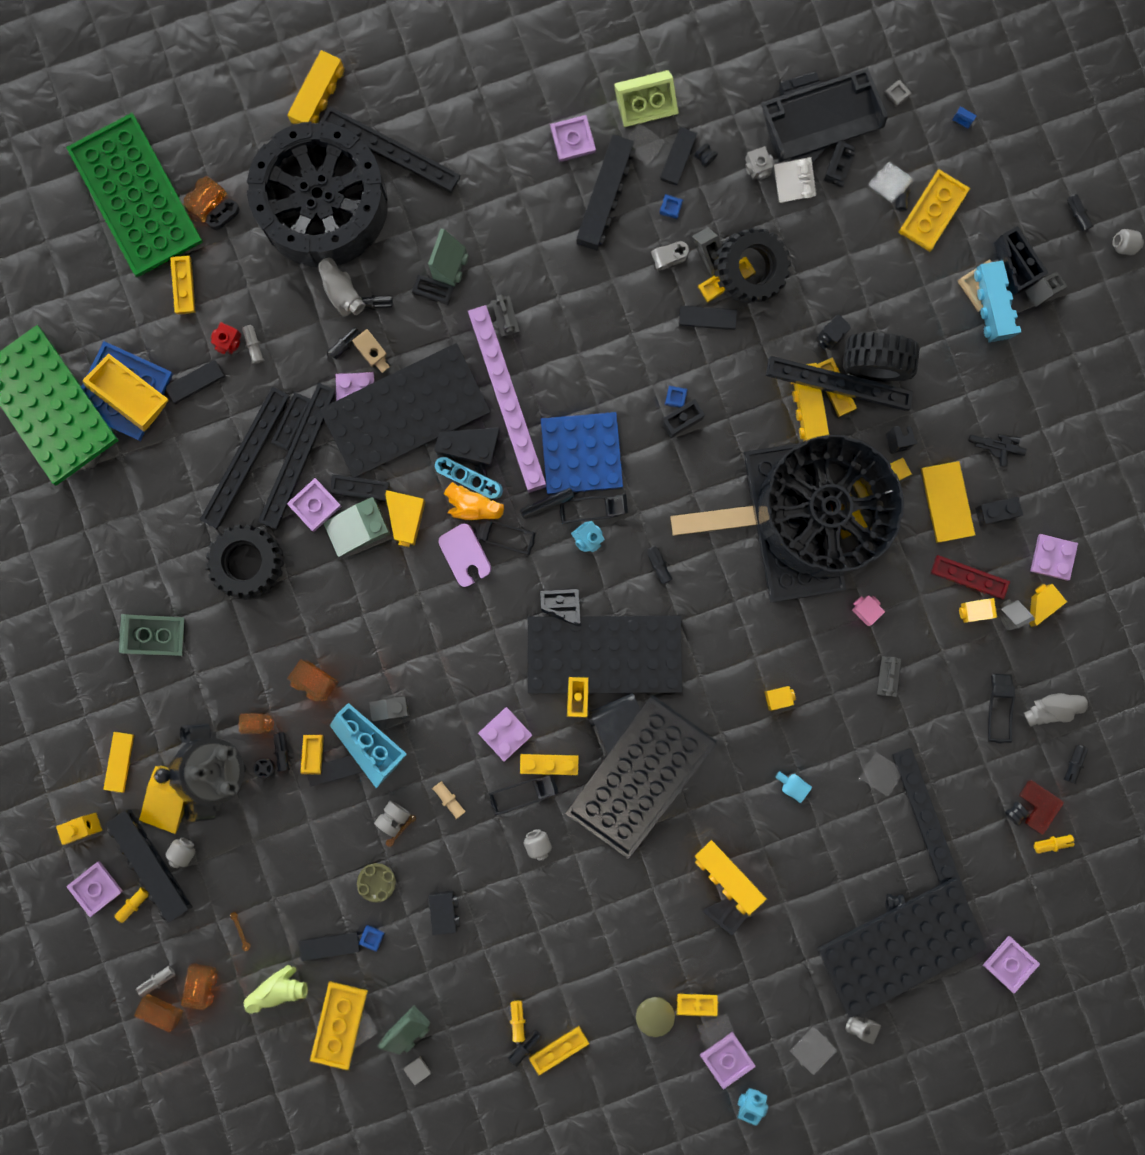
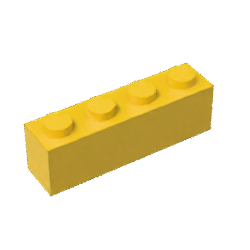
(316, 89)
(810, 411)
(730, 877)

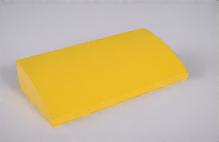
(125, 392)

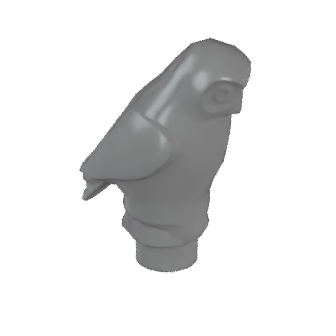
(339, 288)
(1056, 709)

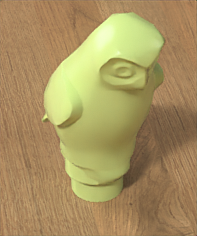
(276, 991)

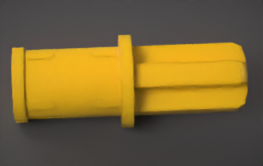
(1054, 844)
(131, 905)
(517, 1021)

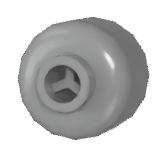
(1128, 242)
(537, 844)
(180, 853)

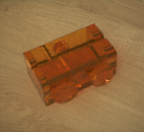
(204, 198)
(255, 723)
(198, 987)
(158, 1013)

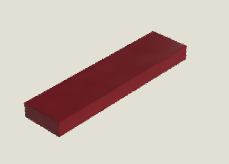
(970, 577)

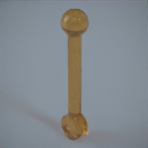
(412, 818)
(246, 946)

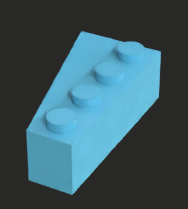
(996, 302)
(367, 744)

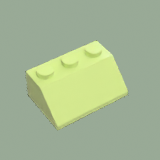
(646, 98)

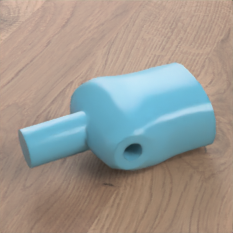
(794, 786)

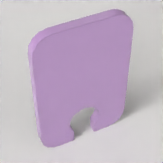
(463, 550)

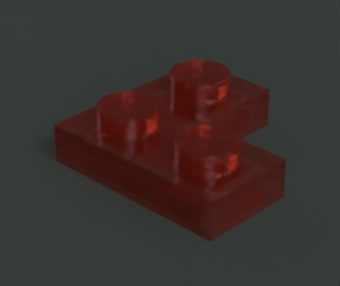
(1045, 806)

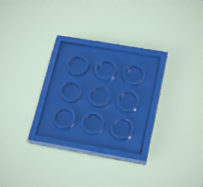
(149, 372)
(581, 453)

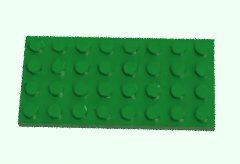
(134, 195)
(50, 407)

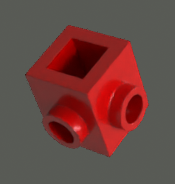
(225, 339)

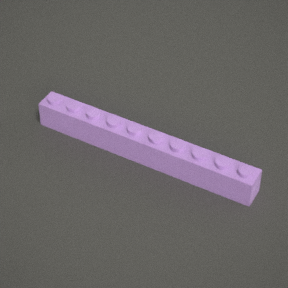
(507, 399)

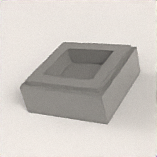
(897, 93)
(417, 1070)

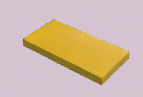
(934, 210)
(947, 502)
(338, 1025)

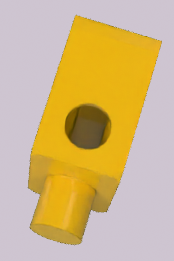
(78, 829)

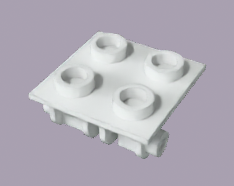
(795, 180)

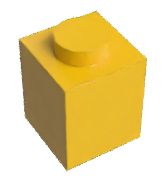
(780, 698)

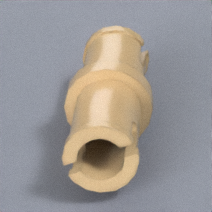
(449, 800)

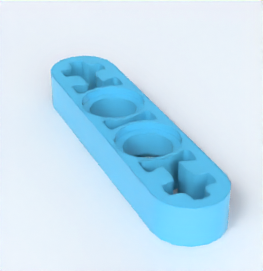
(468, 478)

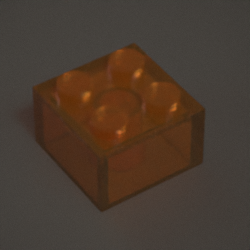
(312, 680)

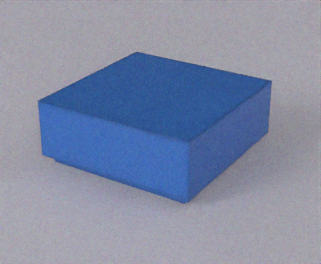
(964, 117)
(671, 206)
(676, 396)
(371, 938)

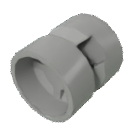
(392, 818)

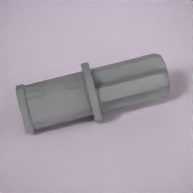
(252, 344)
(155, 981)

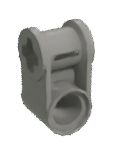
(667, 255)
(864, 1028)

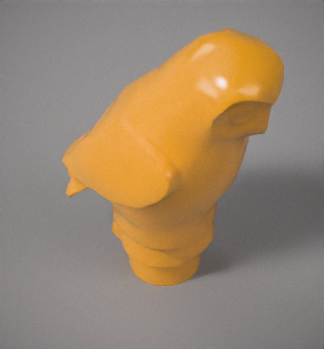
(471, 504)

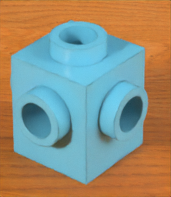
(588, 537)
(752, 1106)

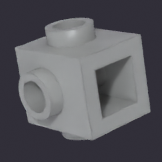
(759, 163)

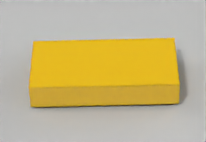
(312, 754)

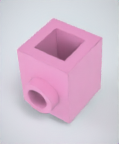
(868, 609)

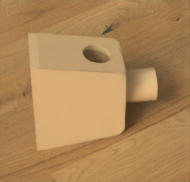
(366, 344)

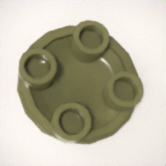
(376, 882)
(655, 1016)

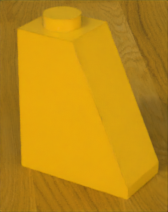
(405, 516)

